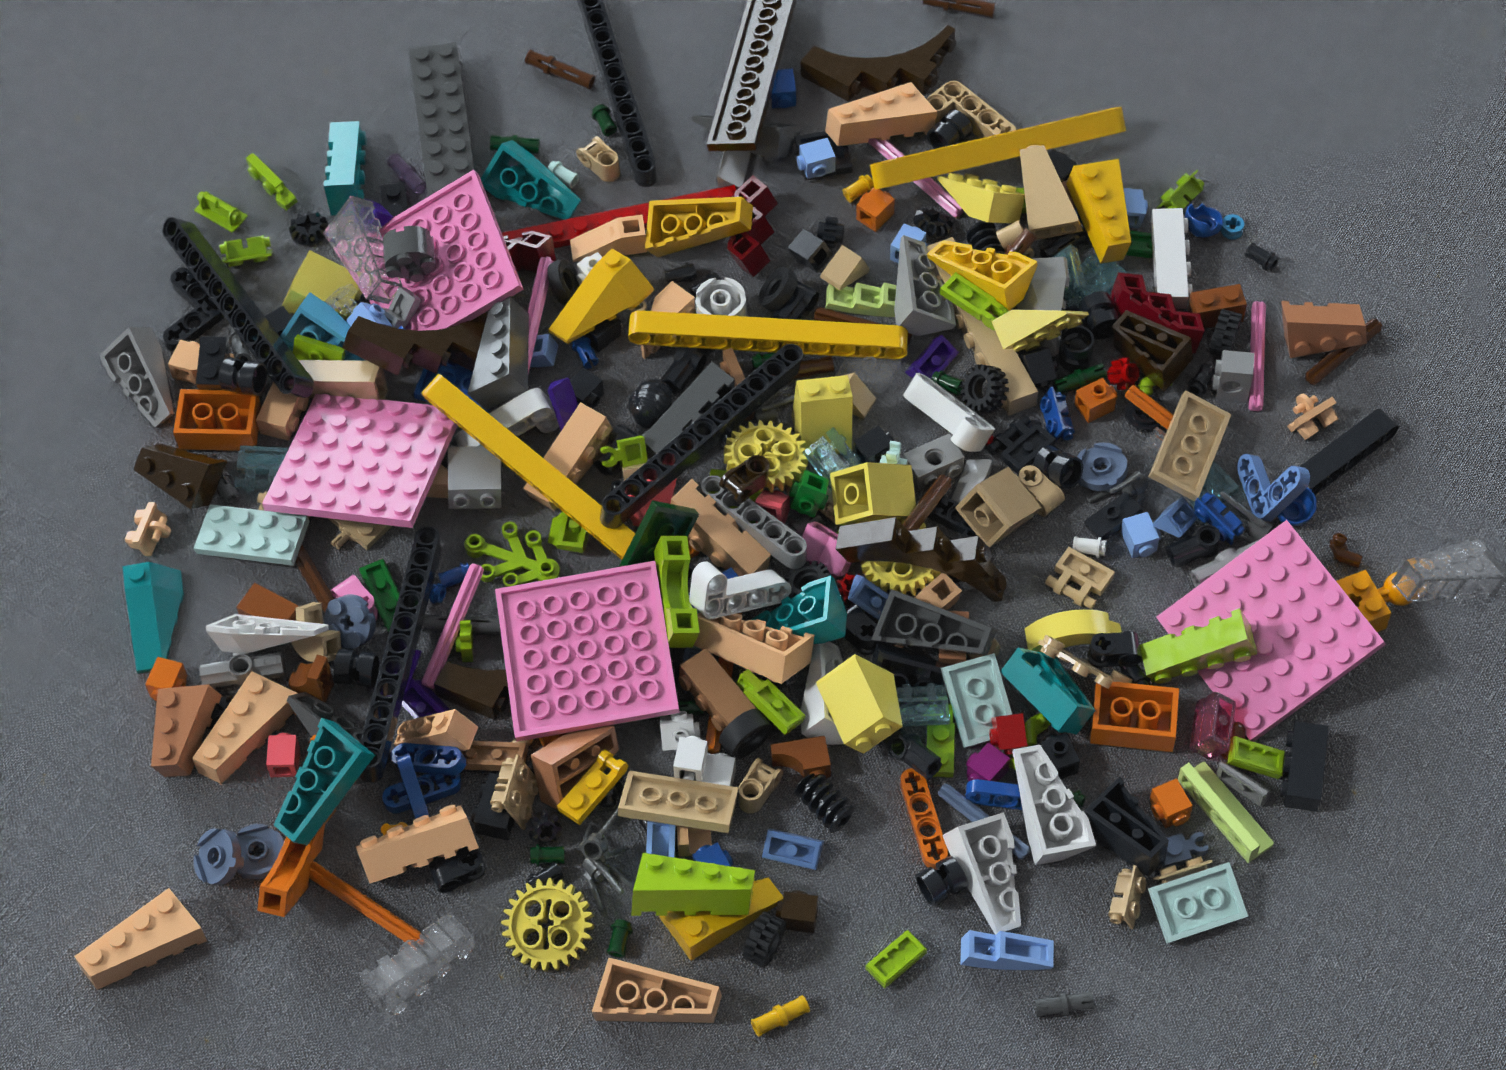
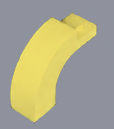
(1070, 628)

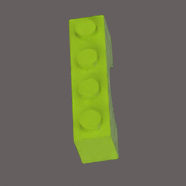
(672, 566)

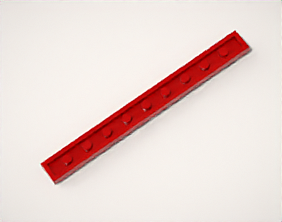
(567, 229)

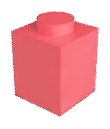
(283, 755)

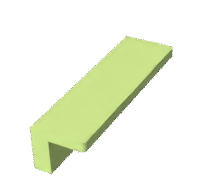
(1225, 810)

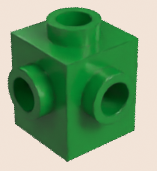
(809, 494)

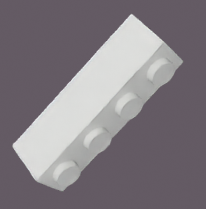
(1170, 255)

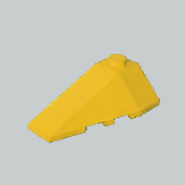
(995, 273)
(606, 291)
(703, 931)

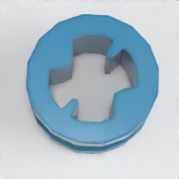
(1232, 234)

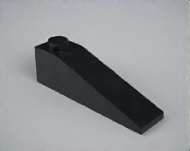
(909, 666)

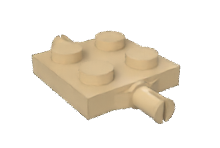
(363, 533)

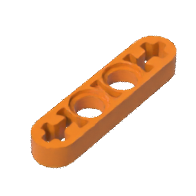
(920, 819)

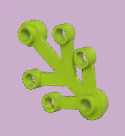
(515, 559)

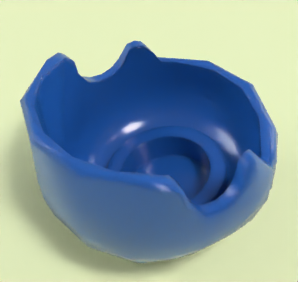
(1203, 221)
(1300, 509)

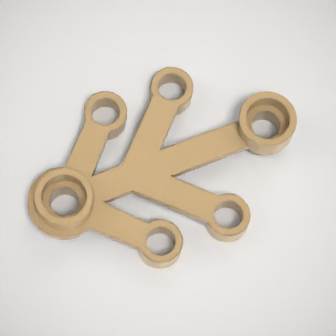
(1081, 666)

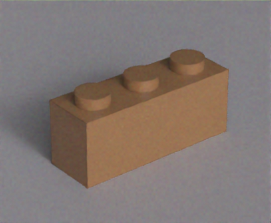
(713, 689)

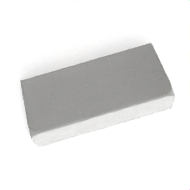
(733, 168)
(973, 473)
(1243, 783)

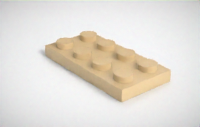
(1190, 445)
(678, 801)

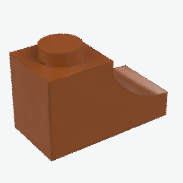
(313, 678)
(803, 756)

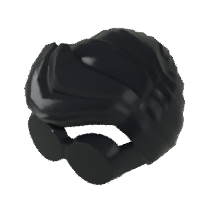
(650, 402)

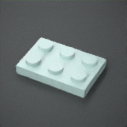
(976, 697)
(1197, 902)

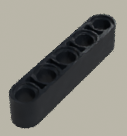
(1349, 449)

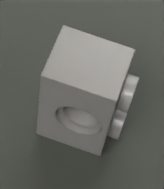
(1233, 376)
(938, 451)

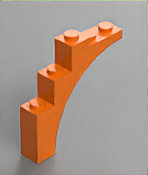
(289, 874)

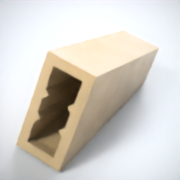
(1046, 200)
(346, 378)

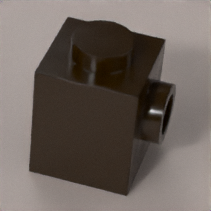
(798, 911)

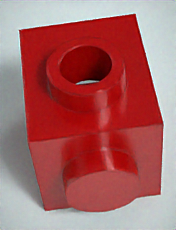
(1008, 733)

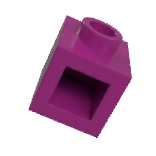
(987, 764)

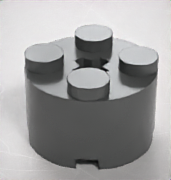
(409, 253)

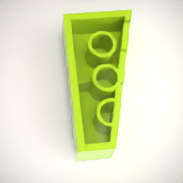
(1199, 648)
(690, 887)

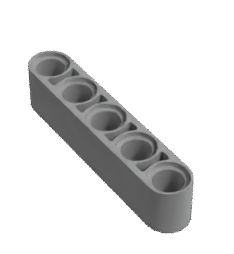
(760, 531)

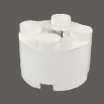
(721, 298)

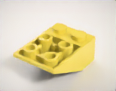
(984, 198)
(1028, 328)

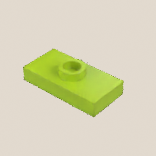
(312, 349)
(1256, 757)
(896, 959)

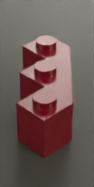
(746, 246)
(529, 249)
(1131, 295)

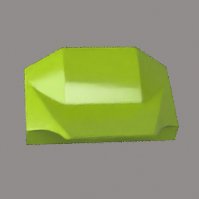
(567, 534)

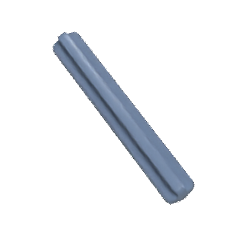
(974, 813)

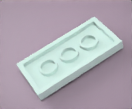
(251, 534)

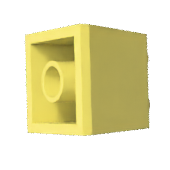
(321, 279)
(823, 405)
(872, 492)
(861, 702)

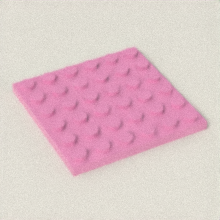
(470, 256)
(362, 461)
(1300, 625)
(586, 651)

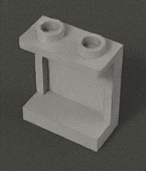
(473, 478)

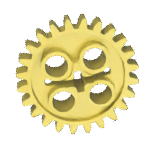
(775, 444)
(889, 576)
(522, 924)

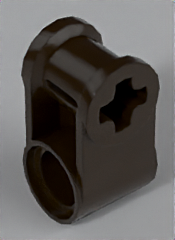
(746, 478)

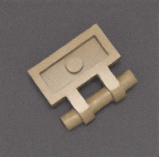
(1083, 571)

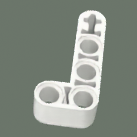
(520, 415)
(968, 428)
(720, 597)

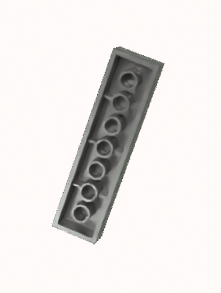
(441, 114)

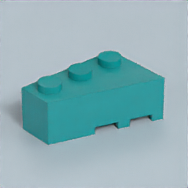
(1049, 689)

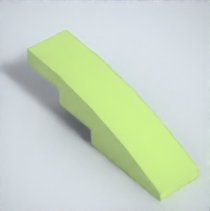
(862, 299)

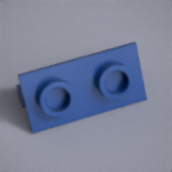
(1054, 406)
(1210, 511)

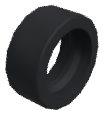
(745, 733)

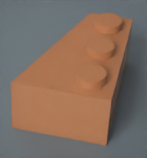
(1322, 328)
(179, 727)
(568, 759)

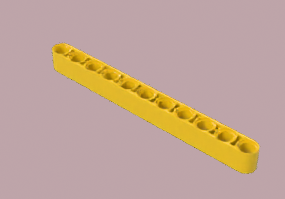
(996, 147)
(767, 334)
(526, 463)

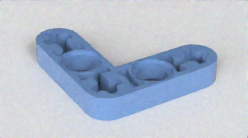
(1266, 502)

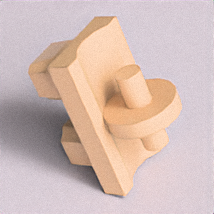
(1304, 423)
(150, 529)

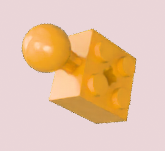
(1371, 600)

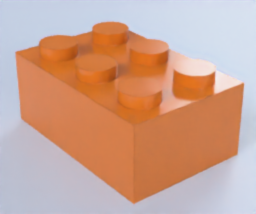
(216, 420)
(1135, 716)

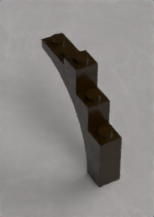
(848, 75)
(430, 349)
(927, 547)
(474, 689)

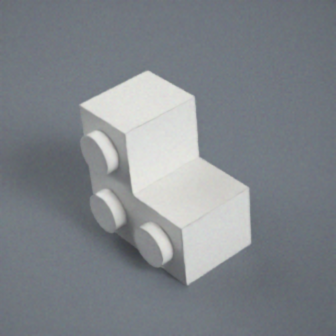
(696, 764)

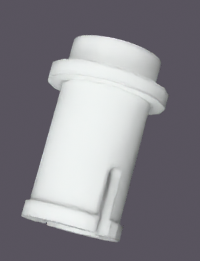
(1090, 546)

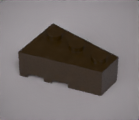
(1153, 347)
(181, 474)

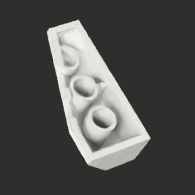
(987, 860)

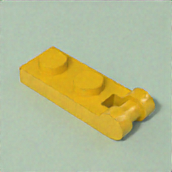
(592, 787)

